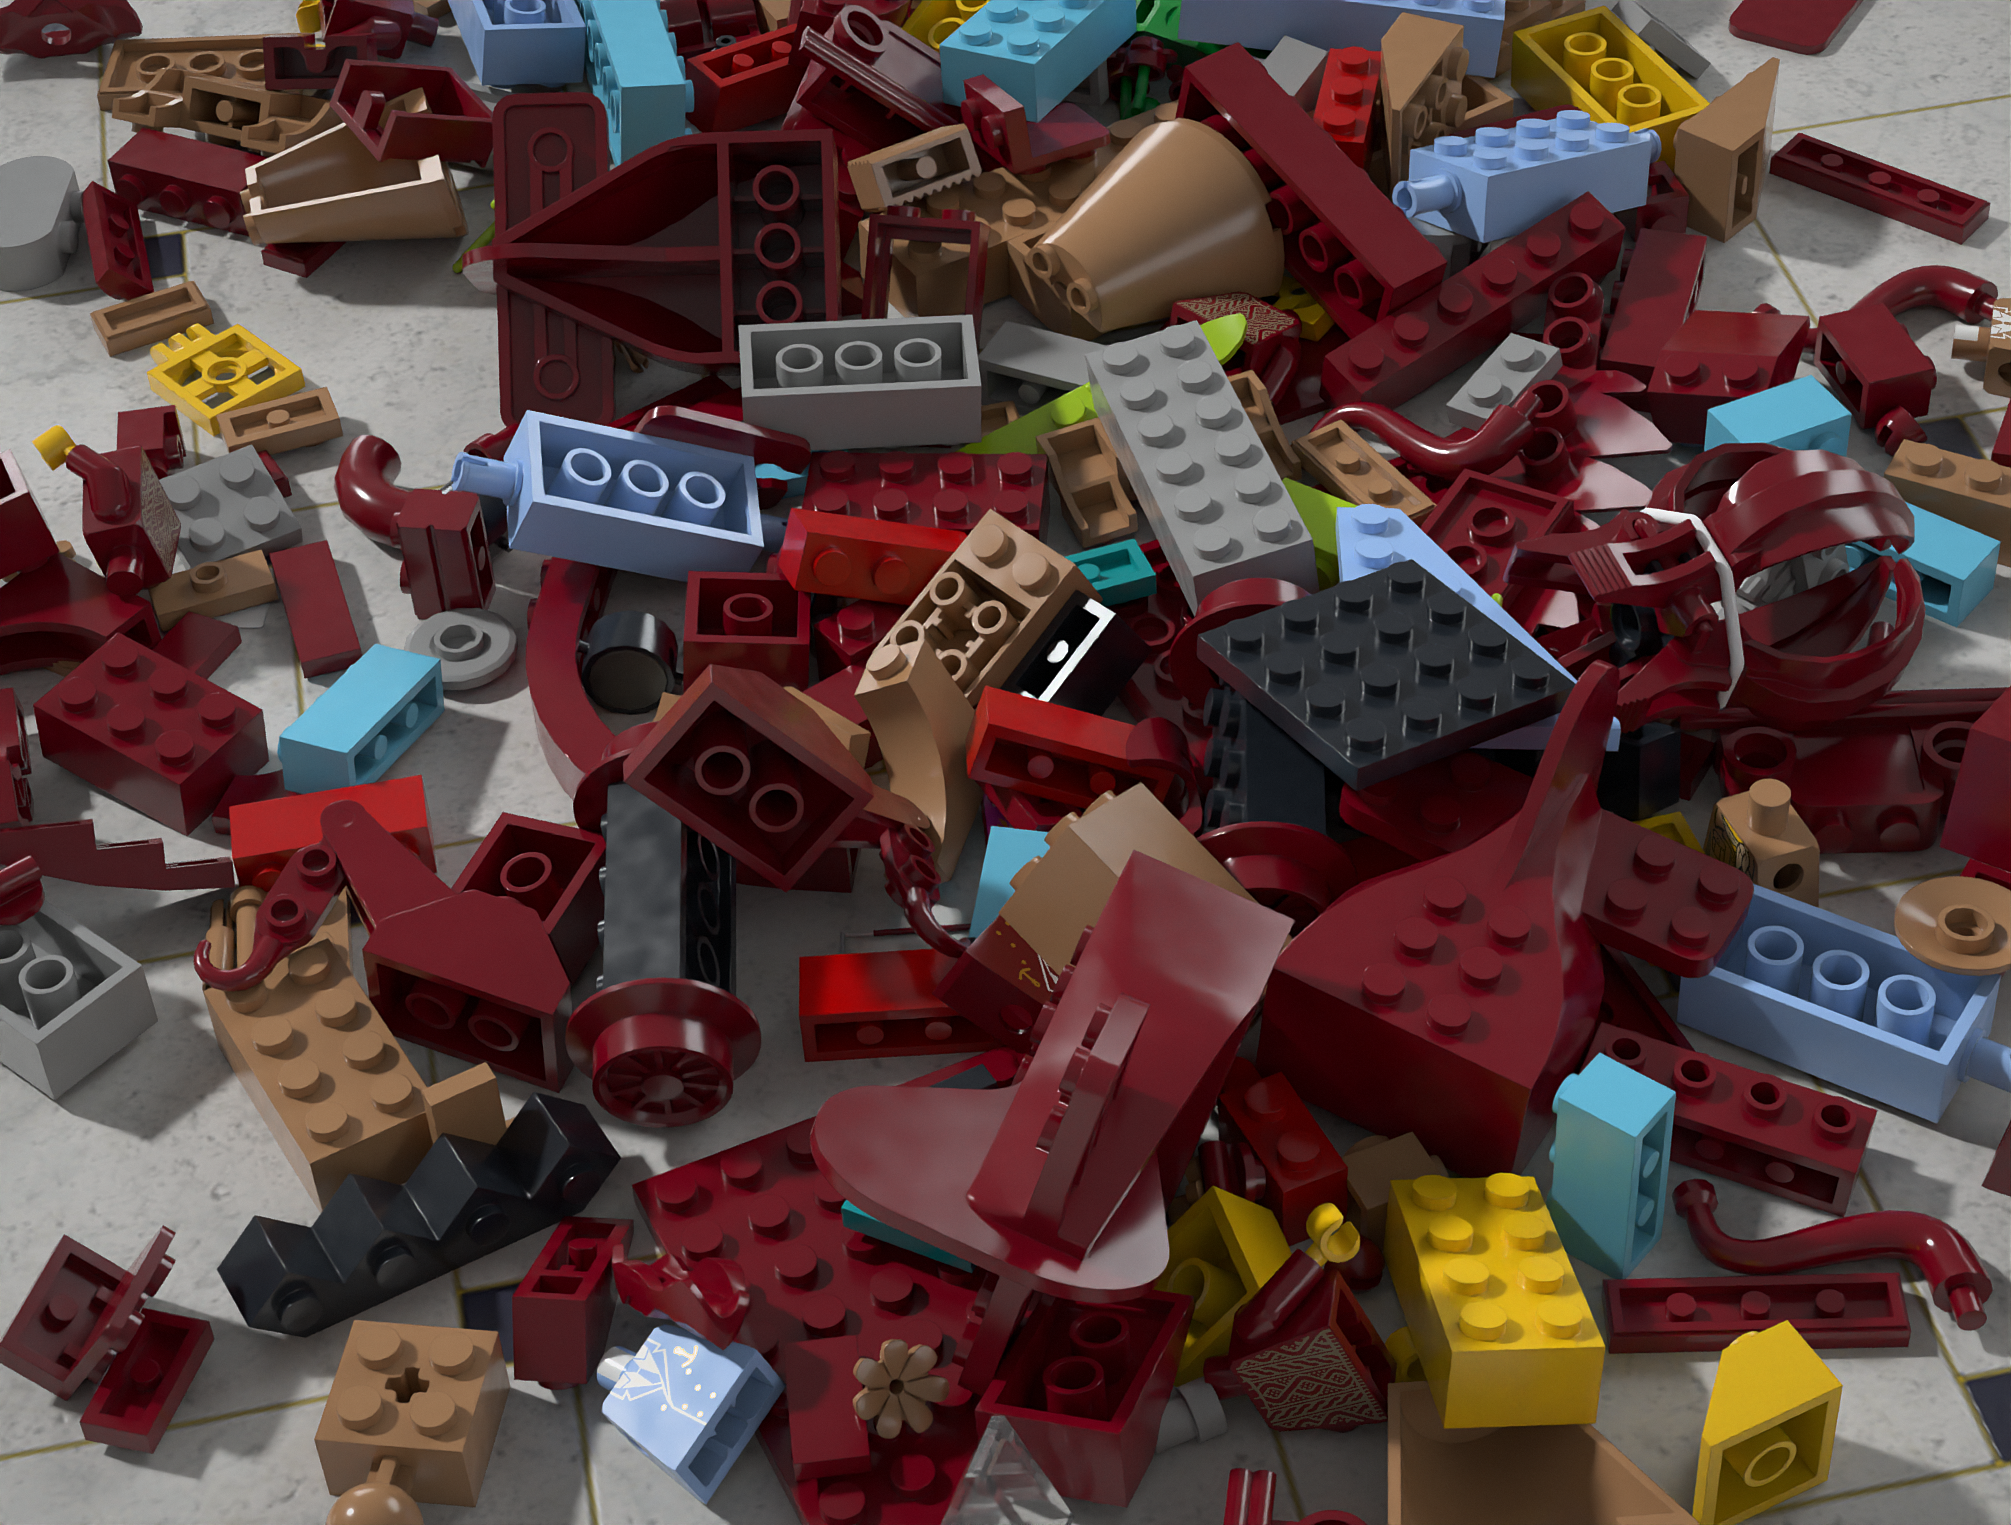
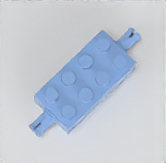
(1521, 174)
(624, 499)
(1848, 1007)

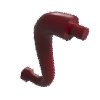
(1931, 285)
(1484, 452)
(1939, 1250)

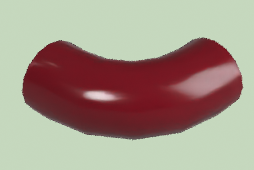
(367, 486)

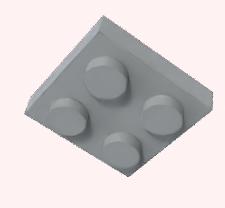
(229, 509)

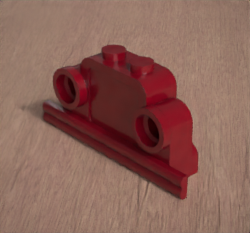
(877, 83)
(1864, 779)

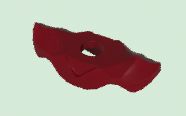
(89, 25)
(702, 1301)

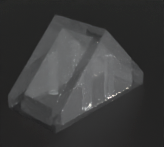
(1005, 1485)

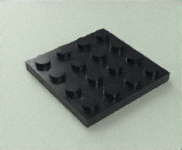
(1384, 673)

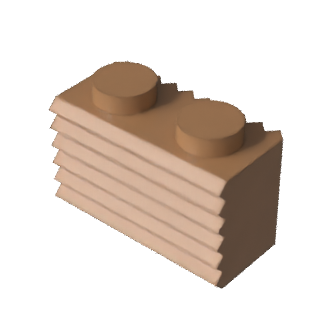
(914, 168)

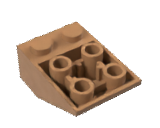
(1419, 88)
(1727, 153)
(990, 604)

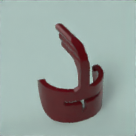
(1164, 745)

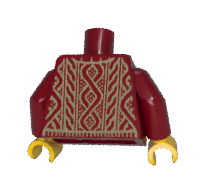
(1270, 342)
(123, 511)
(1308, 1345)

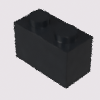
(1080, 658)

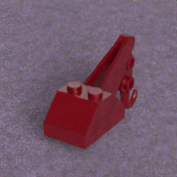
(780, 789)
(439, 965)

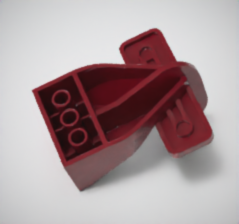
(646, 252)
(1478, 976)
(1083, 1153)

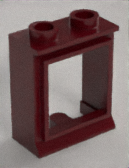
(456, 129)
(907, 225)

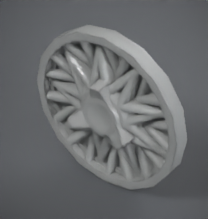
(471, 645)

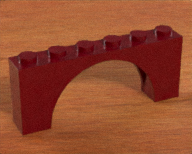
(66, 616)

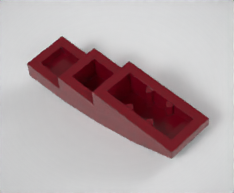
(71, 854)

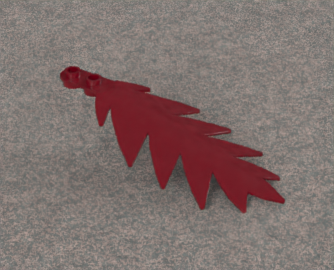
(1574, 430)

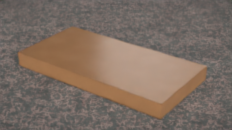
(137, 62)

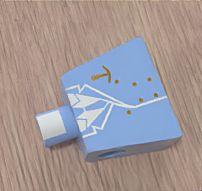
(688, 1403)

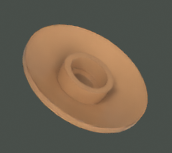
(1957, 925)

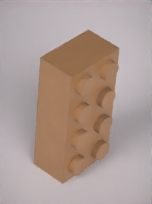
(324, 1072)

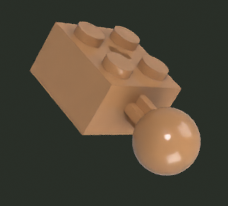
(410, 1420)

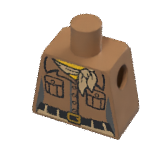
(1766, 840)

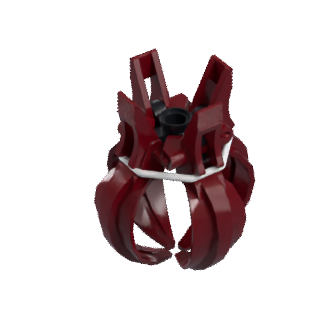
(1695, 545)

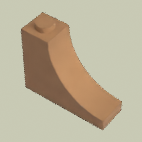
(922, 737)

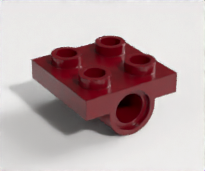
(703, 21)

